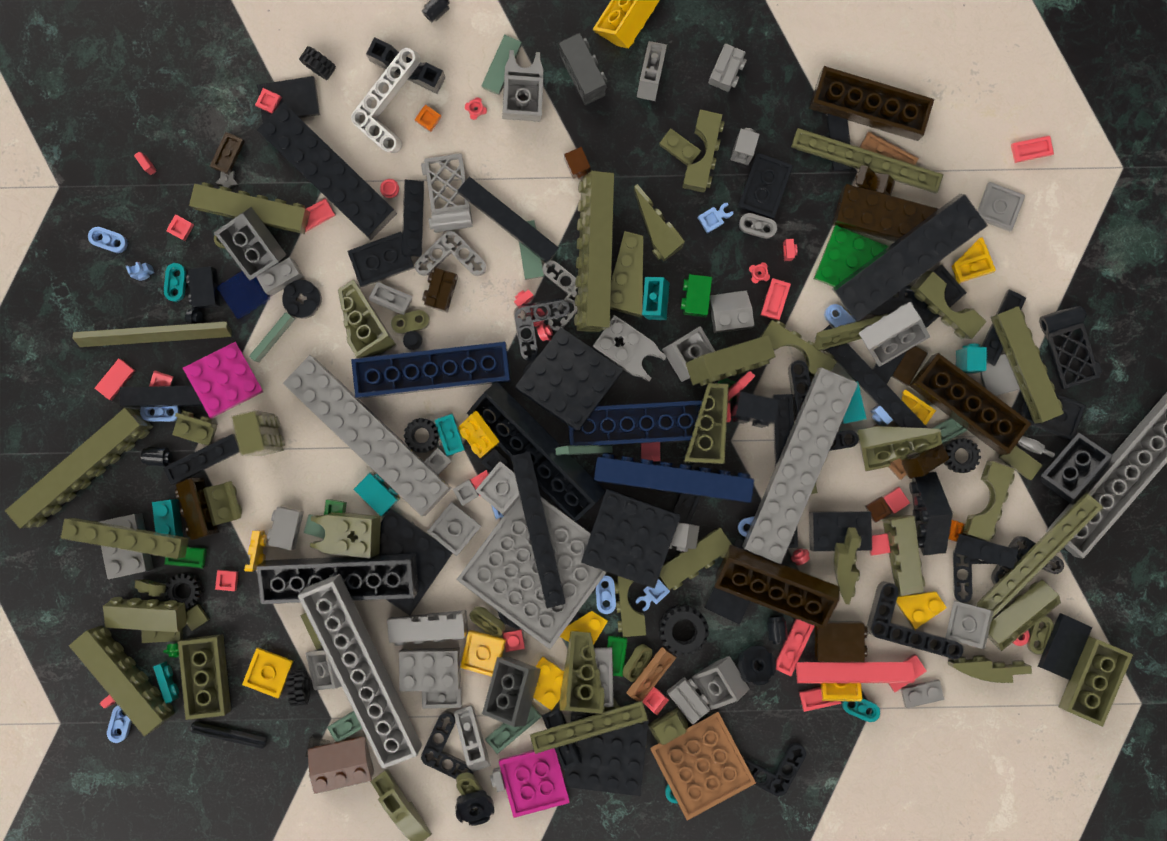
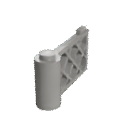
(447, 217)

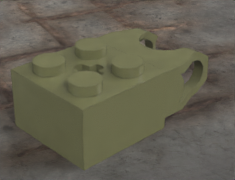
(342, 533)

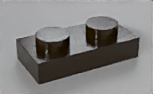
(227, 153)

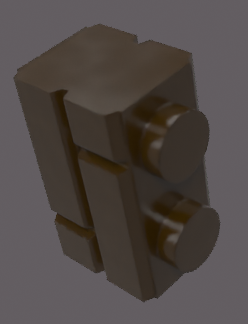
(440, 290)
(922, 463)

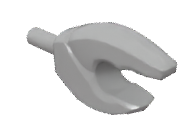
(1034, 446)

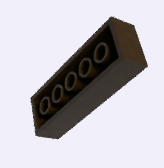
(871, 103)
(878, 213)
(970, 404)
(777, 587)

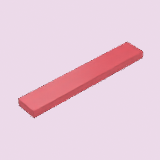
(855, 672)

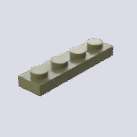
(843, 333)

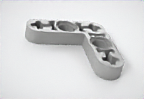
(447, 249)
(570, 290)

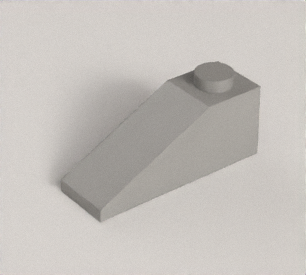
(651, 71)
(471, 739)

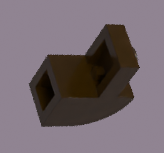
(873, 181)

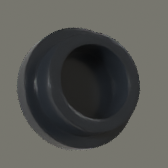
(194, 316)
(412, 340)

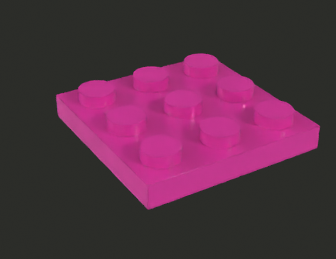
(223, 380)
(533, 782)

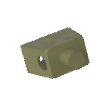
(669, 726)

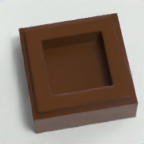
(878, 509)

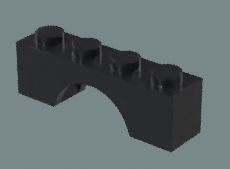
(424, 75)

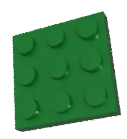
(845, 255)

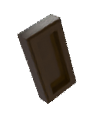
(909, 365)

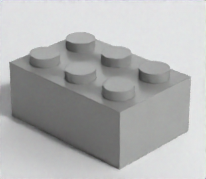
(894, 334)
(125, 562)
(429, 669)

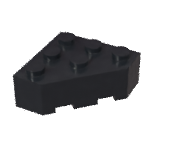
(931, 514)

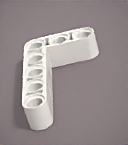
(383, 99)

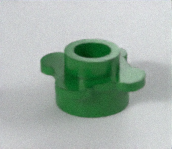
(172, 650)

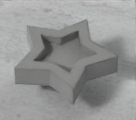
(227, 180)

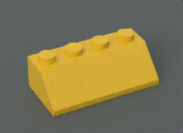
(624, 20)

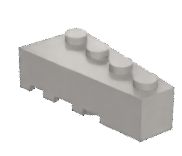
(427, 627)

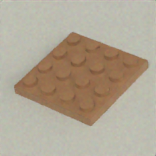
(703, 766)

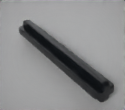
(228, 735)

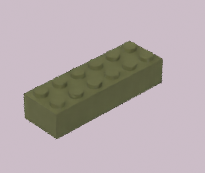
(122, 679)

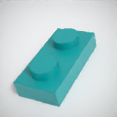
(449, 434)
(168, 687)

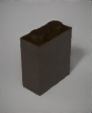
(841, 642)

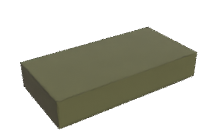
(1021, 463)

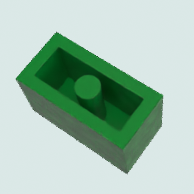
(697, 295)

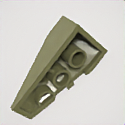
(663, 236)
(364, 328)

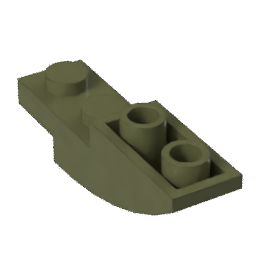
(845, 566)
(982, 668)
(399, 809)

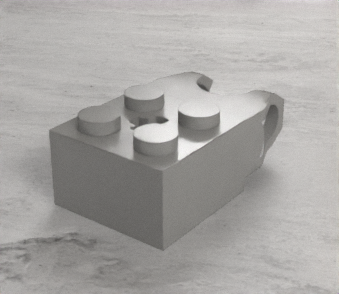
(526, 83)
(635, 347)

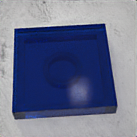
(243, 294)

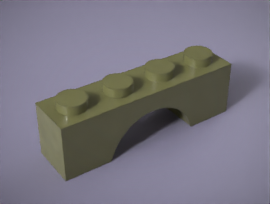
(707, 128)
(931, 290)
(782, 337)
(997, 479)
(632, 621)

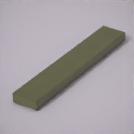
(588, 727)

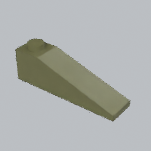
(885, 444)
(581, 681)

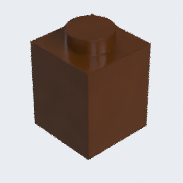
(577, 163)

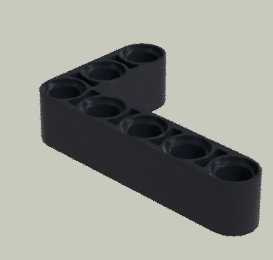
(798, 398)
(906, 633)

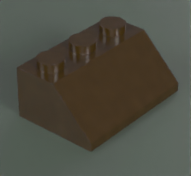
(195, 508)

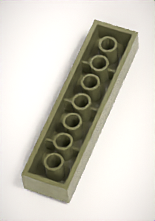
(594, 252)
(79, 469)

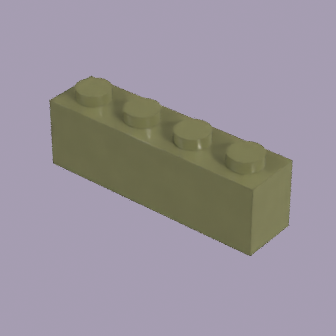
(688, 563)
(144, 614)
(1022, 614)

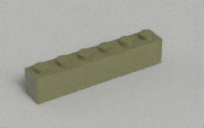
(232, 204)
(1027, 365)
(124, 538)

